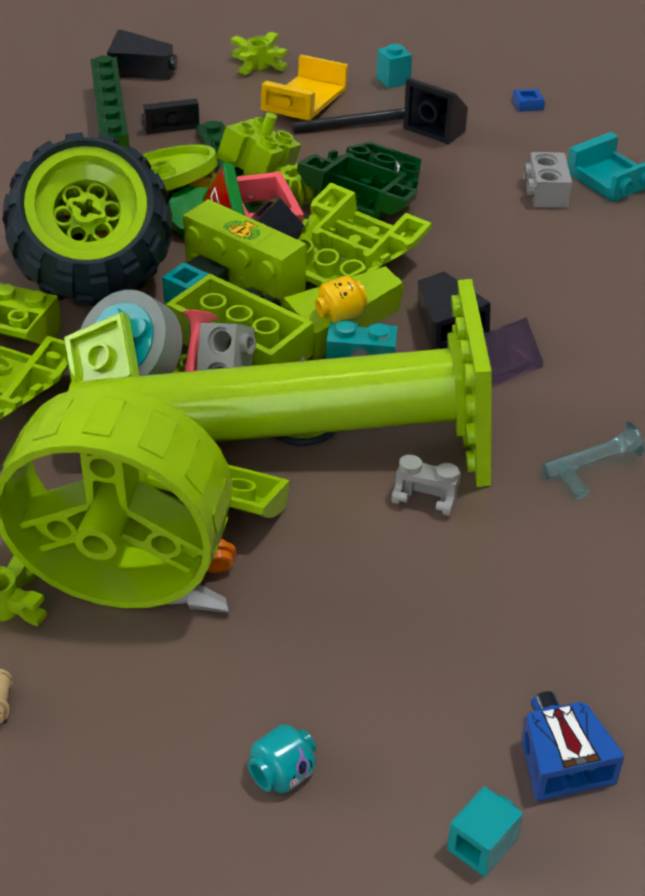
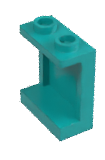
(604, 169)

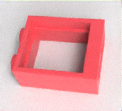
(264, 187)

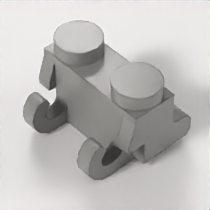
(429, 479)

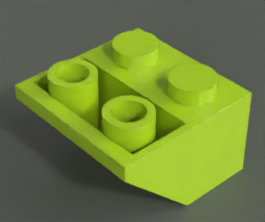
(28, 314)

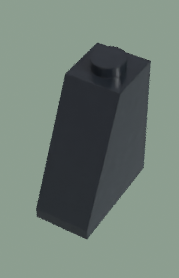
(142, 56)
(436, 308)

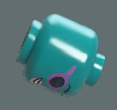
(282, 759)

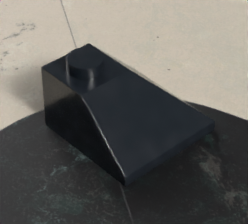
(433, 112)

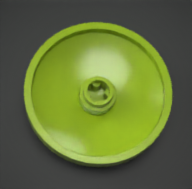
(182, 164)

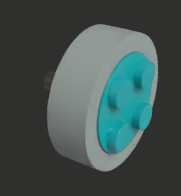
(153, 327)

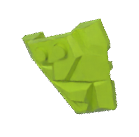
(350, 242)

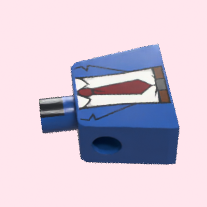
(567, 749)

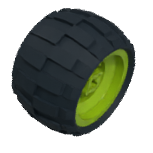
(71, 181)

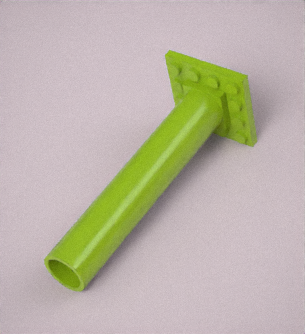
(344, 391)

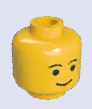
(341, 299)

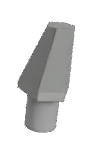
(204, 599)

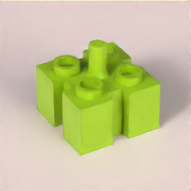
(257, 147)

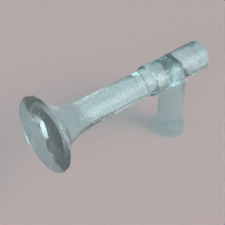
(564, 466)

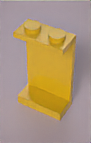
(310, 92)

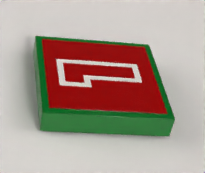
(225, 189)

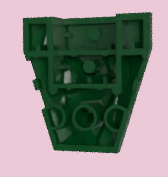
(377, 174)

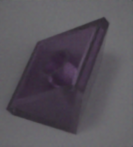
(512, 351)

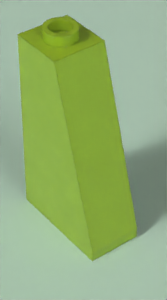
(383, 300)

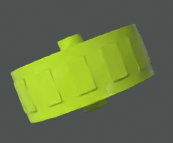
(111, 531)

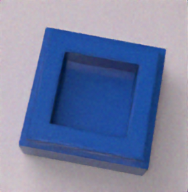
(528, 100)

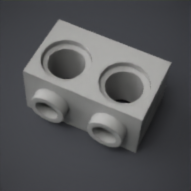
(548, 179)
(214, 350)

